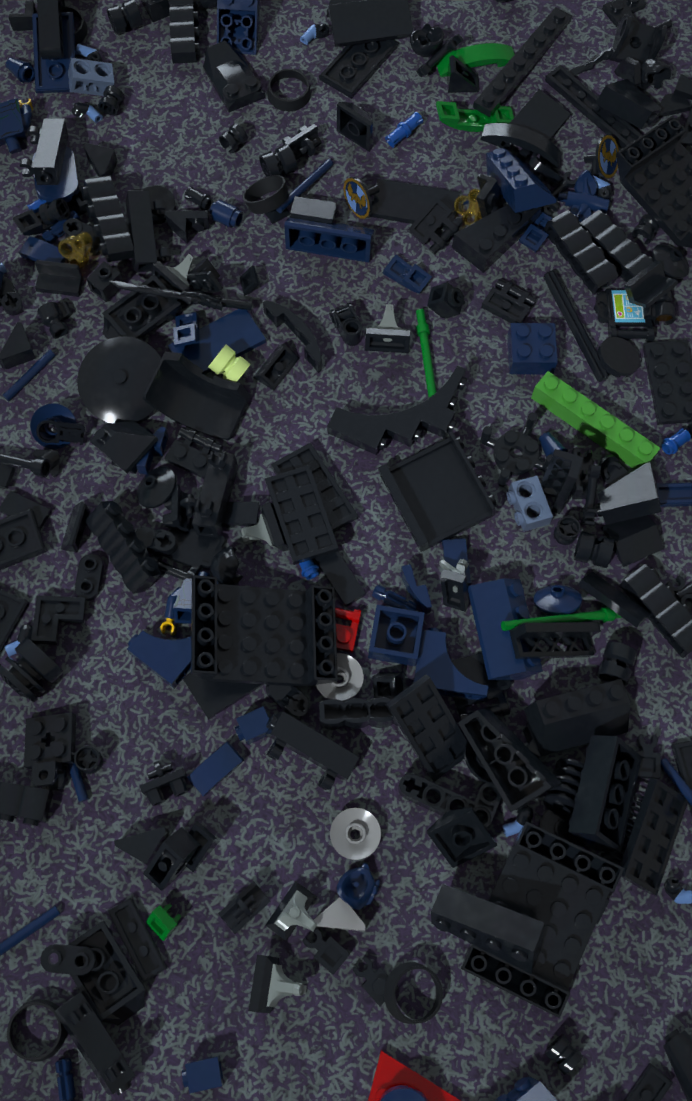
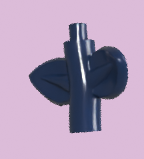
(584, 197)

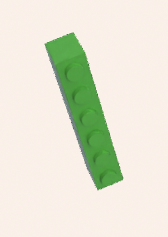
(594, 421)

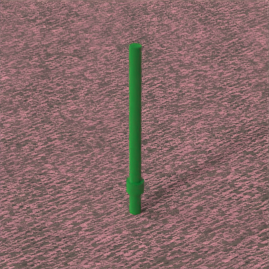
(423, 331)
(604, 615)

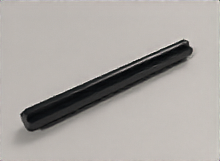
(575, 325)

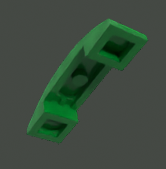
(477, 56)
(470, 119)

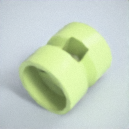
(229, 365)

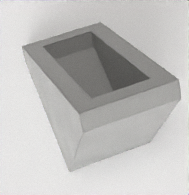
(340, 916)

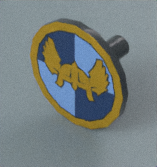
(604, 160)
(359, 197)

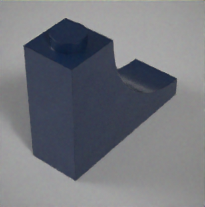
(163, 657)
(435, 663)

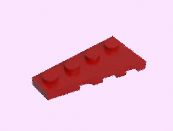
(393, 1073)

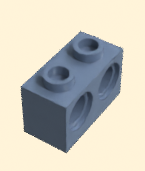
(89, 76)
(534, 503)

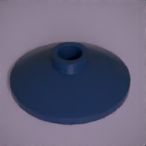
(53, 412)
(557, 599)

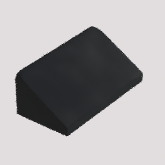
(276, 366)
(75, 527)

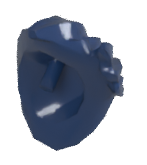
(357, 887)

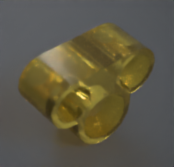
(473, 207)
(80, 251)

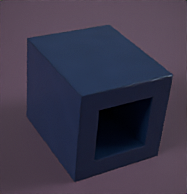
(252, 725)
(203, 1074)

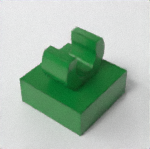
(161, 921)

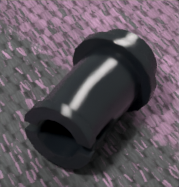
(200, 199)

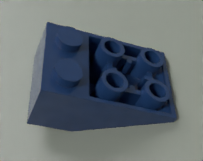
(239, 24)

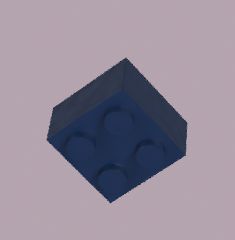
(532, 348)
(396, 635)

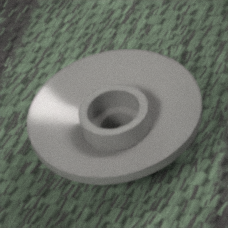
(352, 683)
(351, 820)

